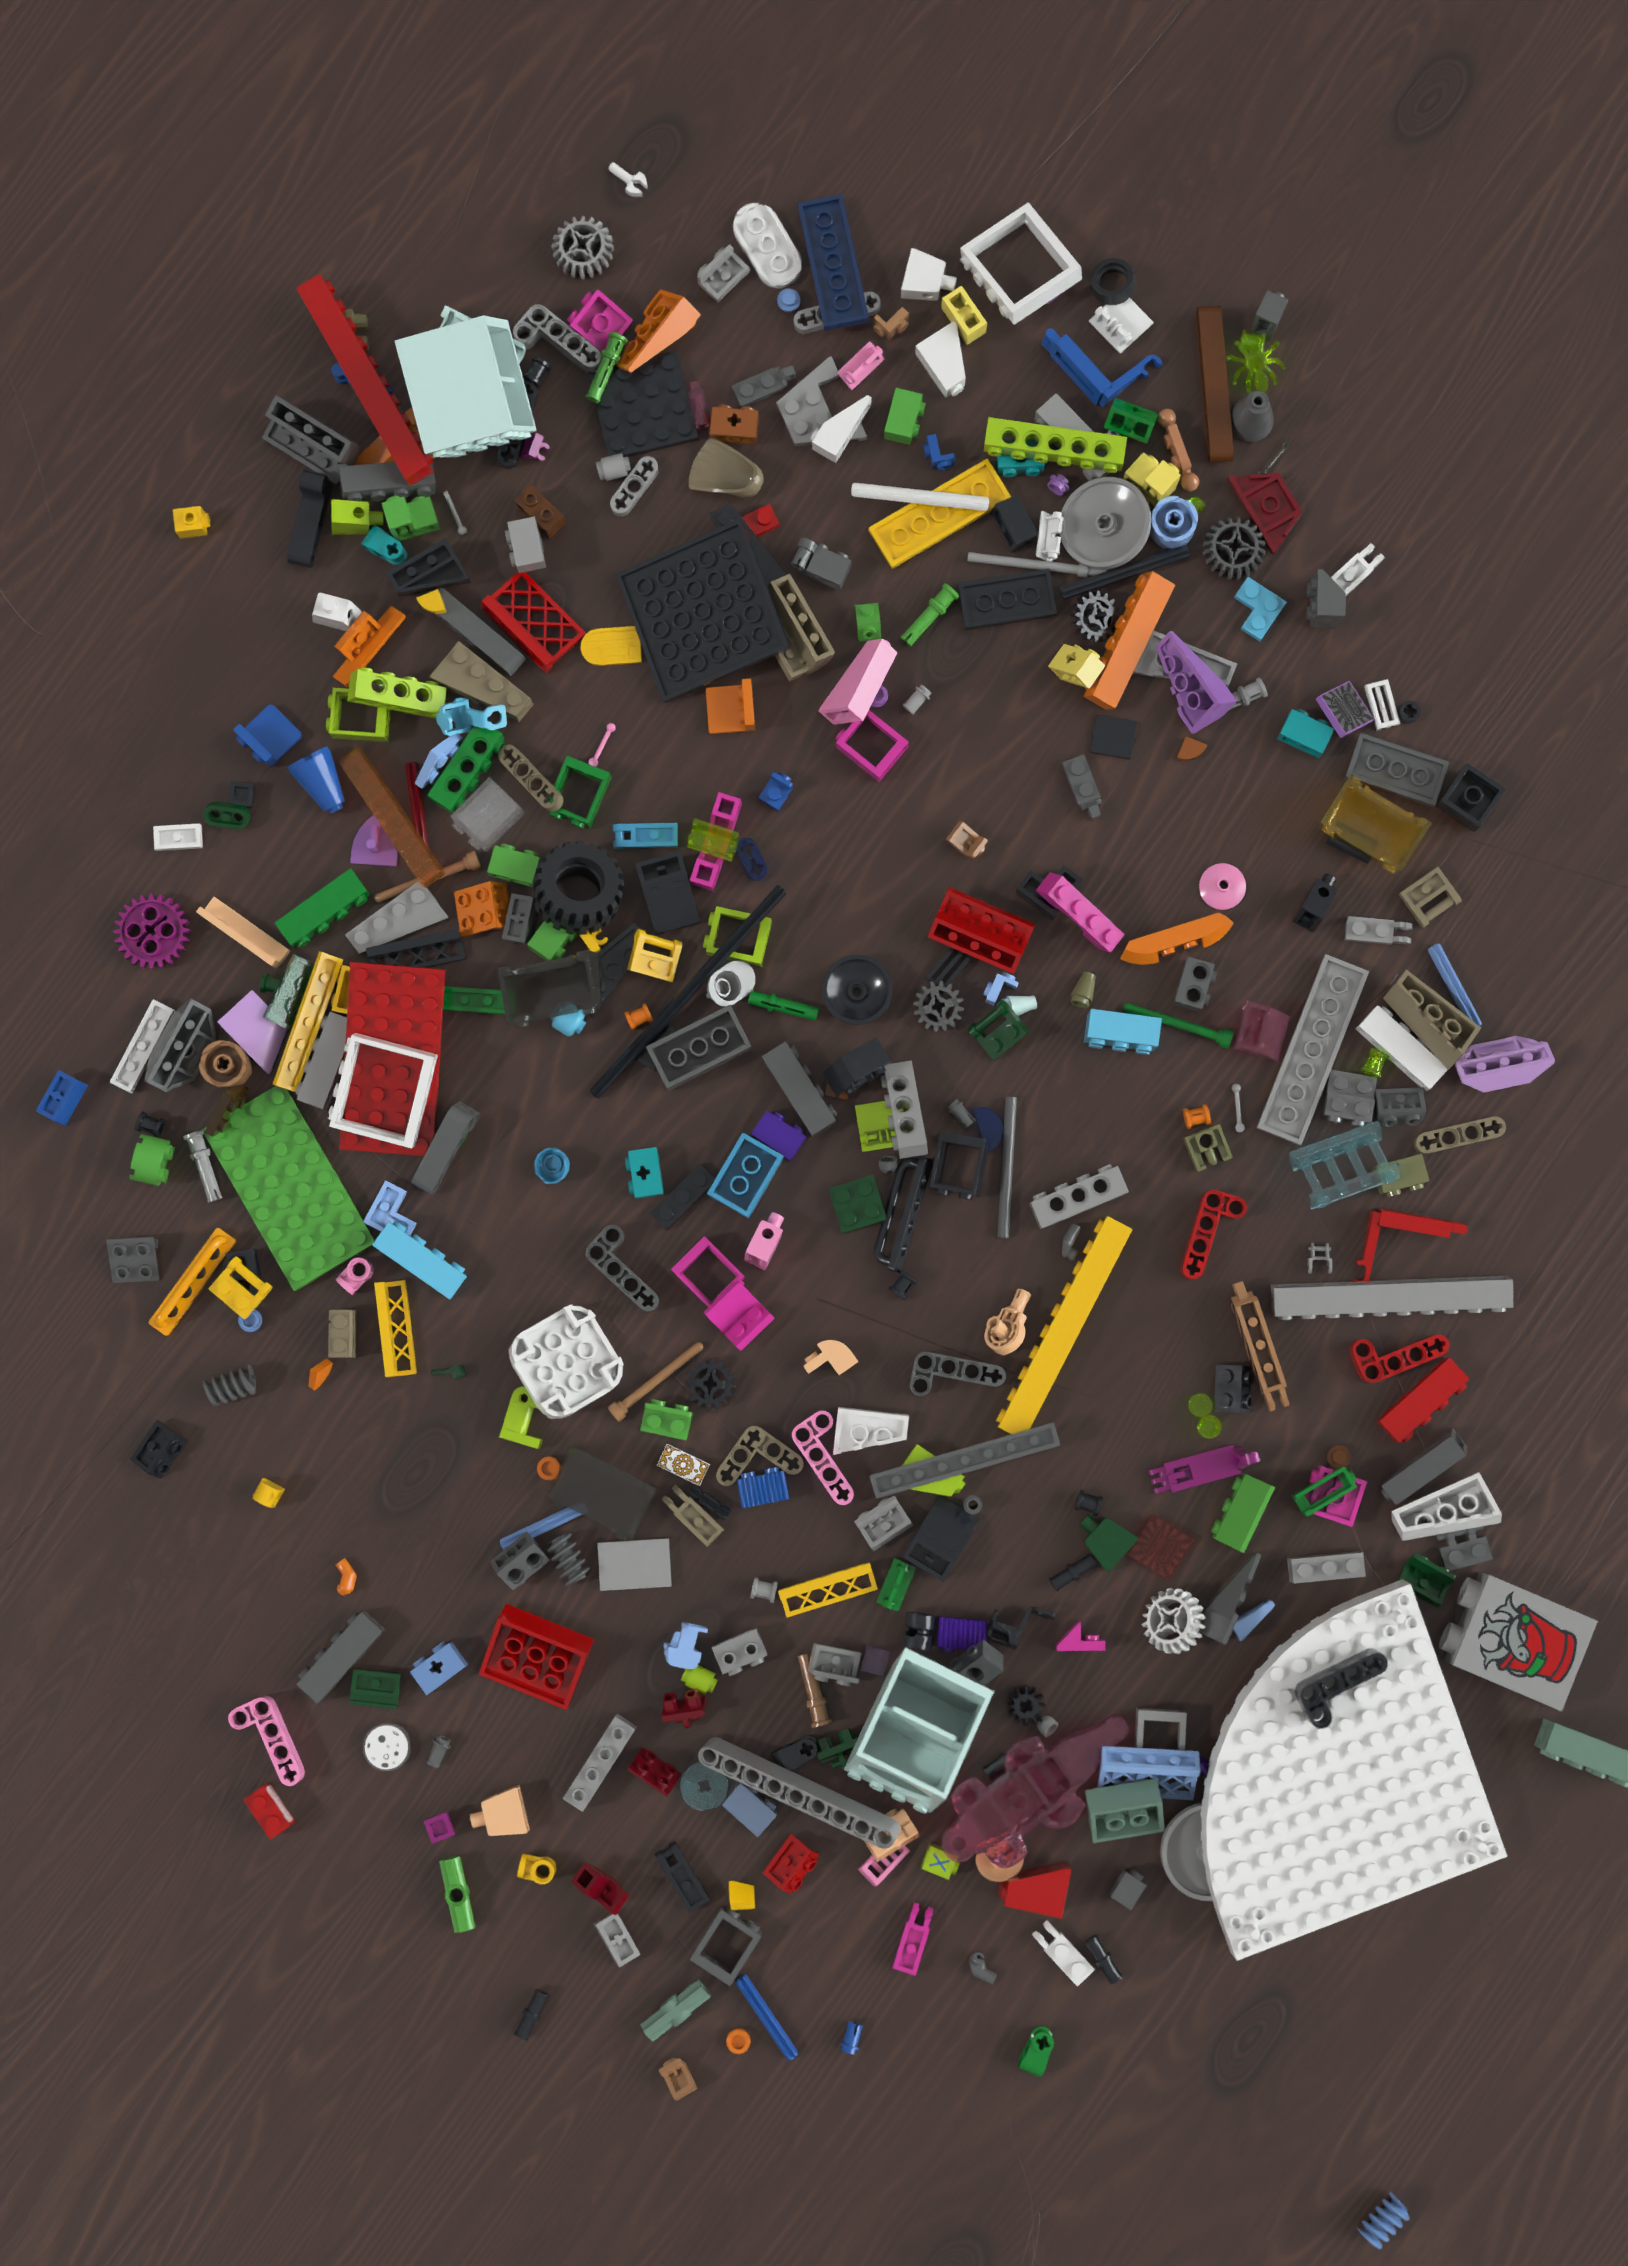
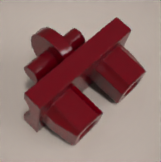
(683, 1710)

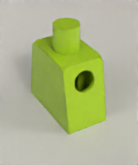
(353, 517)

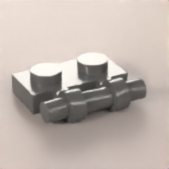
(1466, 1552)

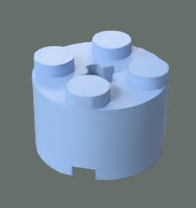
(1177, 510)

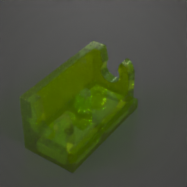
(713, 840)

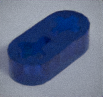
(746, 861)

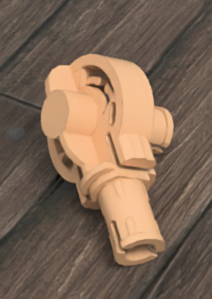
(1008, 1325)

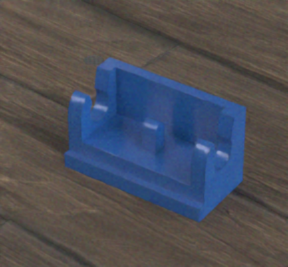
(61, 1098)

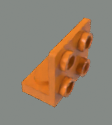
(730, 708)
(482, 907)

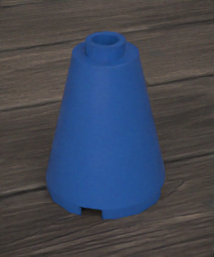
(319, 779)

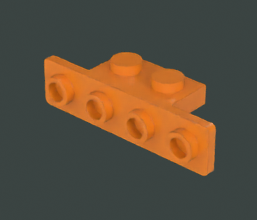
(365, 640)

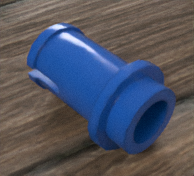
(851, 2038)

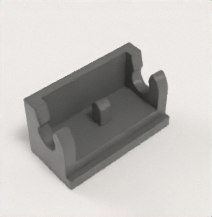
(520, 920)

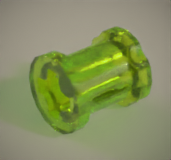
(1250, 340)
(1375, 1063)

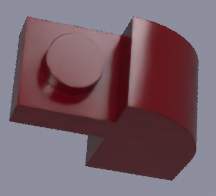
(601, 1887)

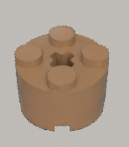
(212, 1062)

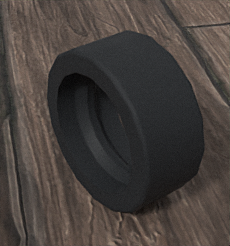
(1108, 266)

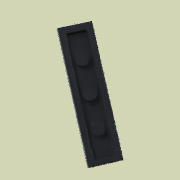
(420, 943)

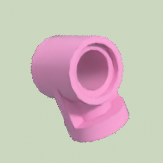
(349, 1279)

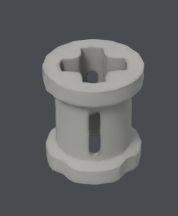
(764, 1590)

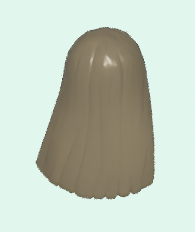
(724, 471)

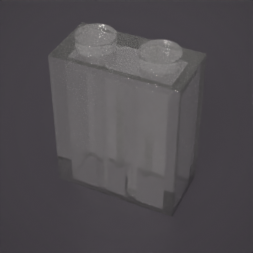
(486, 815)

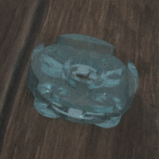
(707, 1799)

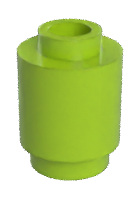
(699, 1679)

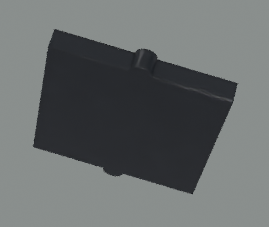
(1113, 737)

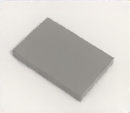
(634, 1564)

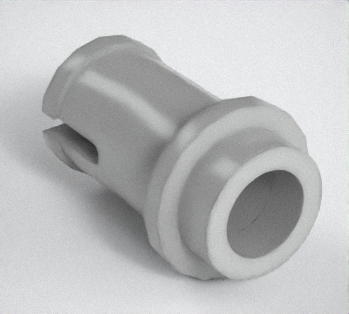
(917, 699)

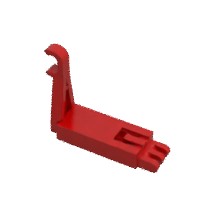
(1401, 1221)

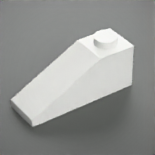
(838, 430)

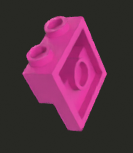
(598, 318)
(1342, 1509)

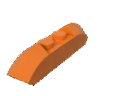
(1206, 930)

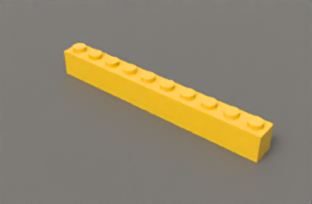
(1065, 1326)

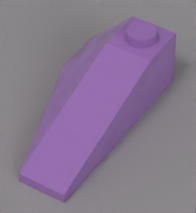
(1197, 688)

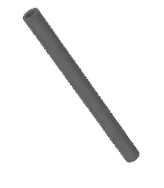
(1007, 1167)

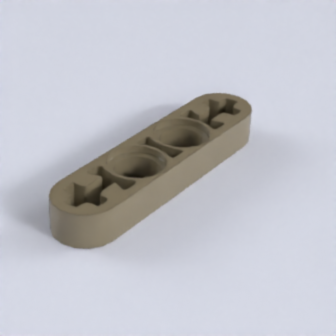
(530, 778)
(1459, 1134)

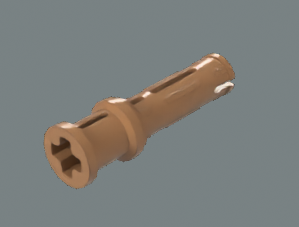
(816, 1701)

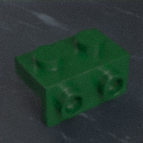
(1426, 1579)

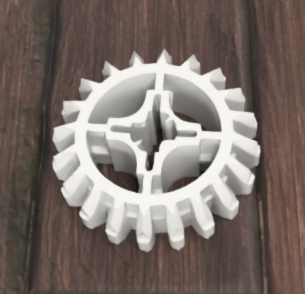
(1161, 1622)

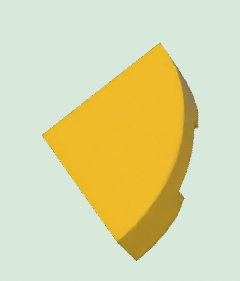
(432, 602)

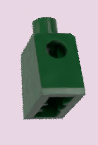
(1106, 1540)

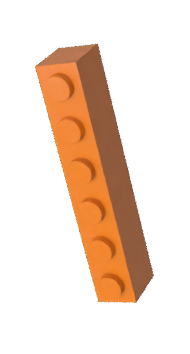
(1129, 639)

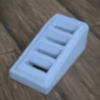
(1250, 1619)

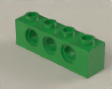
(453, 772)

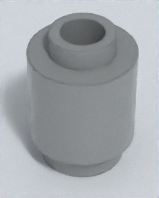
(613, 467)

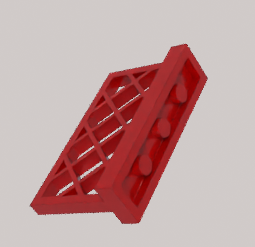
(522, 637)

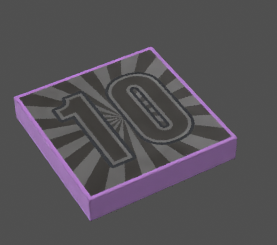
(1345, 709)

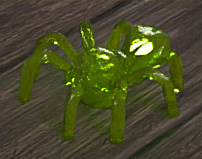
(1256, 362)

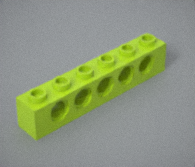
(1066, 438)

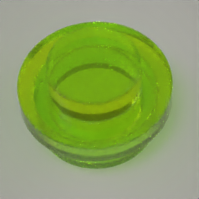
(1200, 1405)
(1209, 1426)

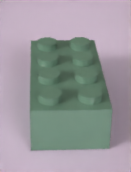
(1583, 1750)

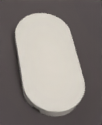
(767, 245)

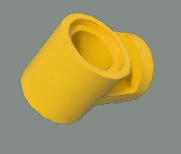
(529, 1868)

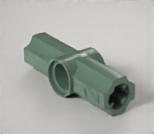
(675, 2010)

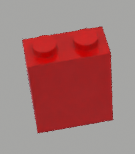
(1038, 1889)

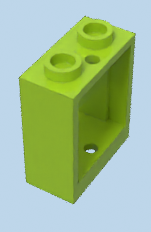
(333, 721)
(761, 943)

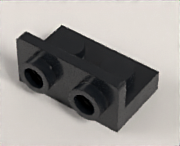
(158, 1450)

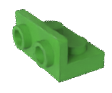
(665, 1420)

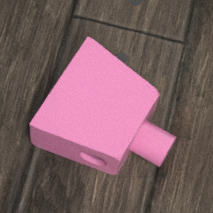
(761, 1249)

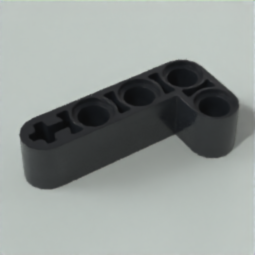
(310, 518)
(1342, 1683)

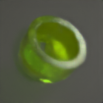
(1198, 504)

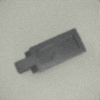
(763, 385)
(1083, 785)

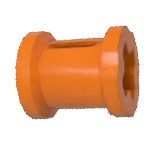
(638, 1016)
(1196, 1116)

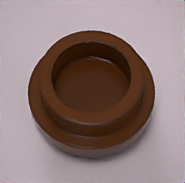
(1338, 1456)

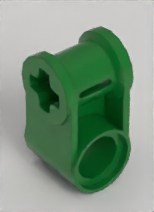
(1036, 2055)

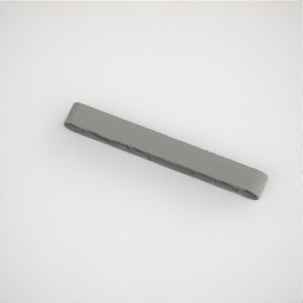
(810, 1791)

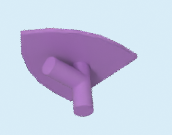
(373, 846)

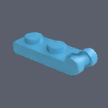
(646, 835)

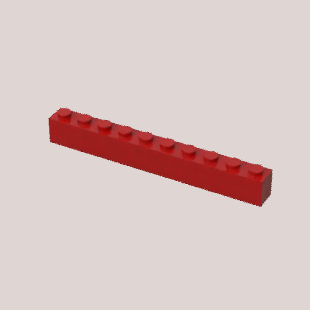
(365, 380)

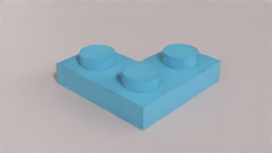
(1265, 607)

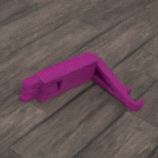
(1202, 1468)

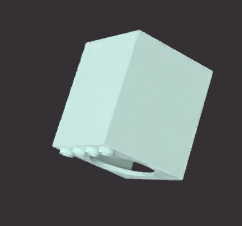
(918, 1731)

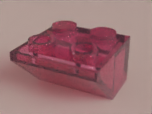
(1261, 1031)

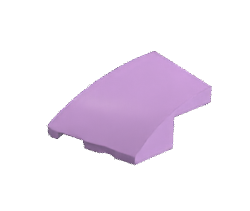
(253, 1032)

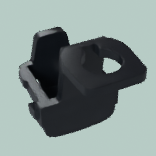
(1011, 1633)

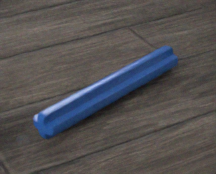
(766, 2017)

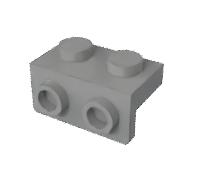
(722, 273)
(883, 1523)
(834, 1664)

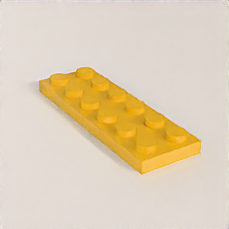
(923, 525)

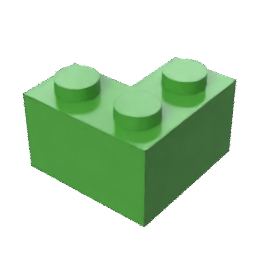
(411, 518)

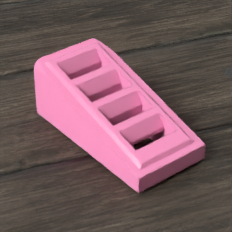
(863, 1869)

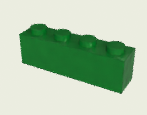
(322, 909)

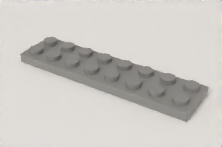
(1312, 1050)

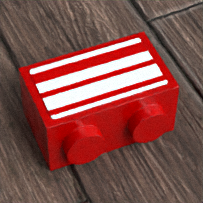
(269, 1810)

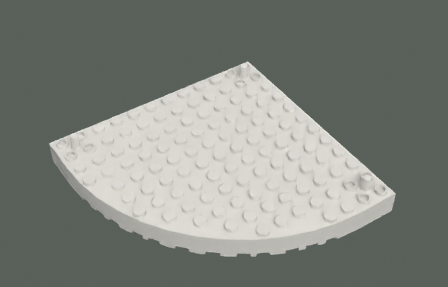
(1348, 1814)

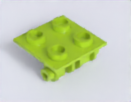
(874, 1126)

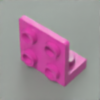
(738, 1315)

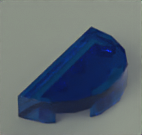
(989, 1126)

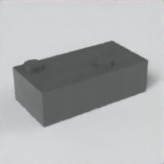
(699, 1047)

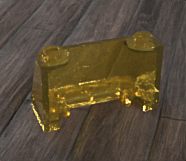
(1374, 825)

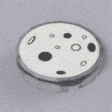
(386, 1746)

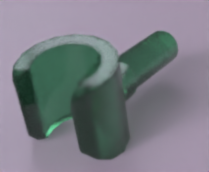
(457, 1371)

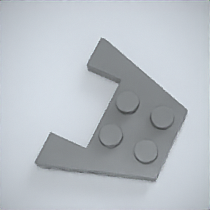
(805, 406)

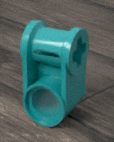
(382, 544)

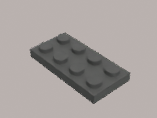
(1397, 769)

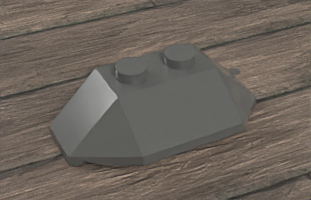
(180, 1047)

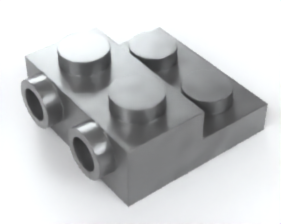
(1349, 1098)

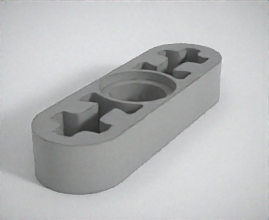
(648, 476)

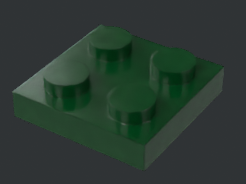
(858, 1204)

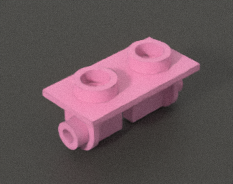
(861, 365)

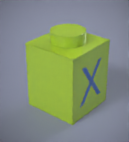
(938, 1863)

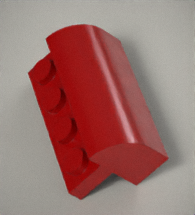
(981, 930)

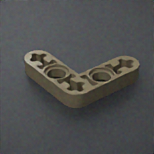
(760, 1447)

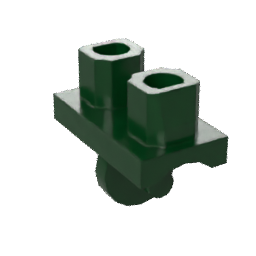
(829, 1753)

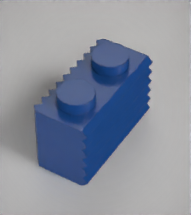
(762, 1488)

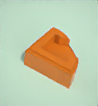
(319, 1373)

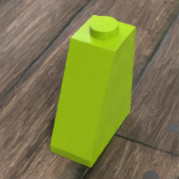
(943, 1487)

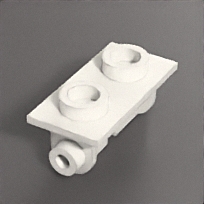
(1048, 544)

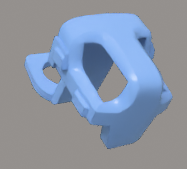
(681, 1649)

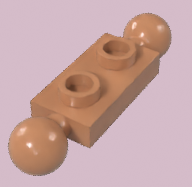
(1180, 457)

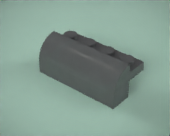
(309, 439)

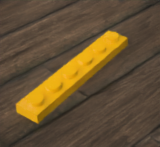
(308, 1021)

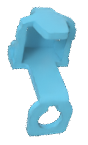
(466, 716)

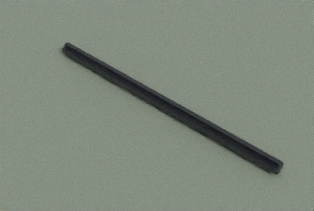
(688, 991)

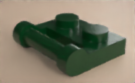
(1003, 1036)

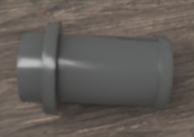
(960, 1114)
(977, 1509)
(438, 1751)

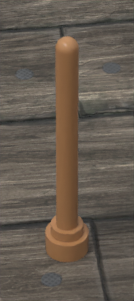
(469, 862)
(620, 1408)

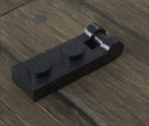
(682, 1877)

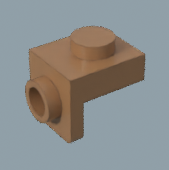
(897, 323)
(966, 840)
(678, 2078)

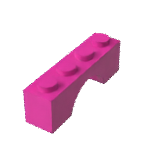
(708, 866)
(1070, 901)

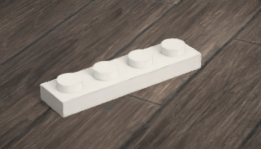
(143, 1042)

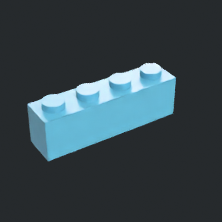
(419, 1259)

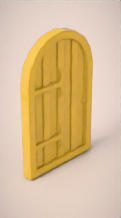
(612, 646)

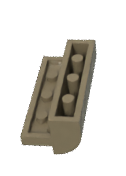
(806, 638)

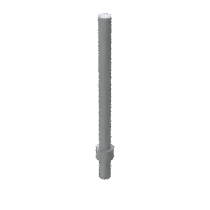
(1080, 569)

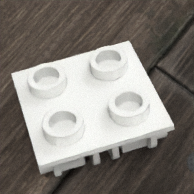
(1121, 323)

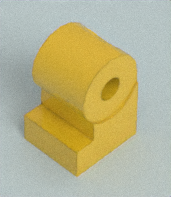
(268, 1493)

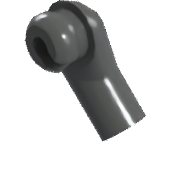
(979, 1969)

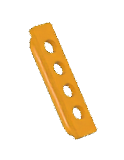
(160, 1319)

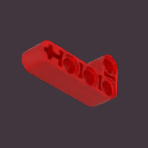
(1207, 1236)
(1401, 1354)

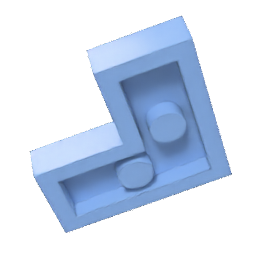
(436, 759)
(385, 1208)

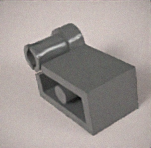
(821, 564)

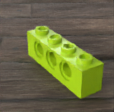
(361, 692)

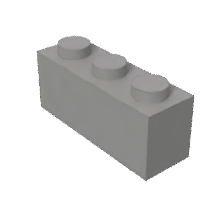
(1326, 1567)

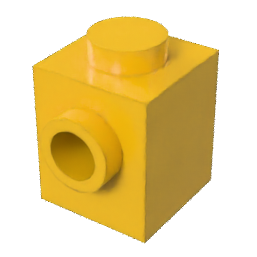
(191, 522)

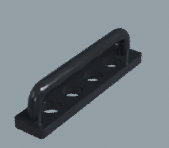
(908, 1221)

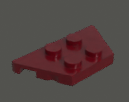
(1267, 505)

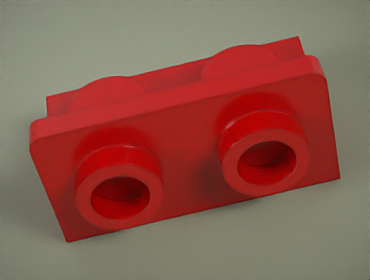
(791, 1864)

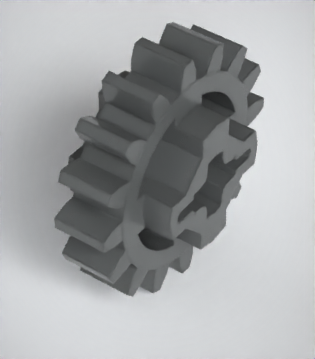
(923, 1010)

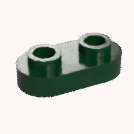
(227, 816)

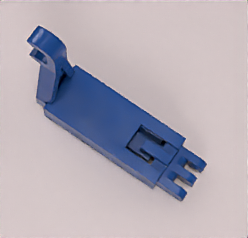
(1086, 374)

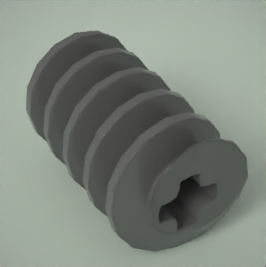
(231, 1386)
(567, 1558)

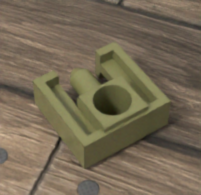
(1217, 1140)

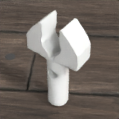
(629, 179)

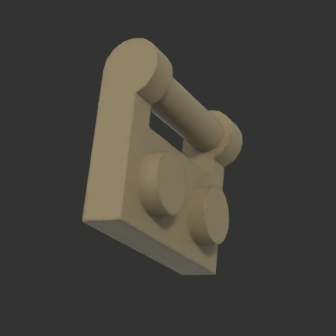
(1426, 890)

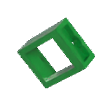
(586, 770)

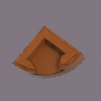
(1191, 749)

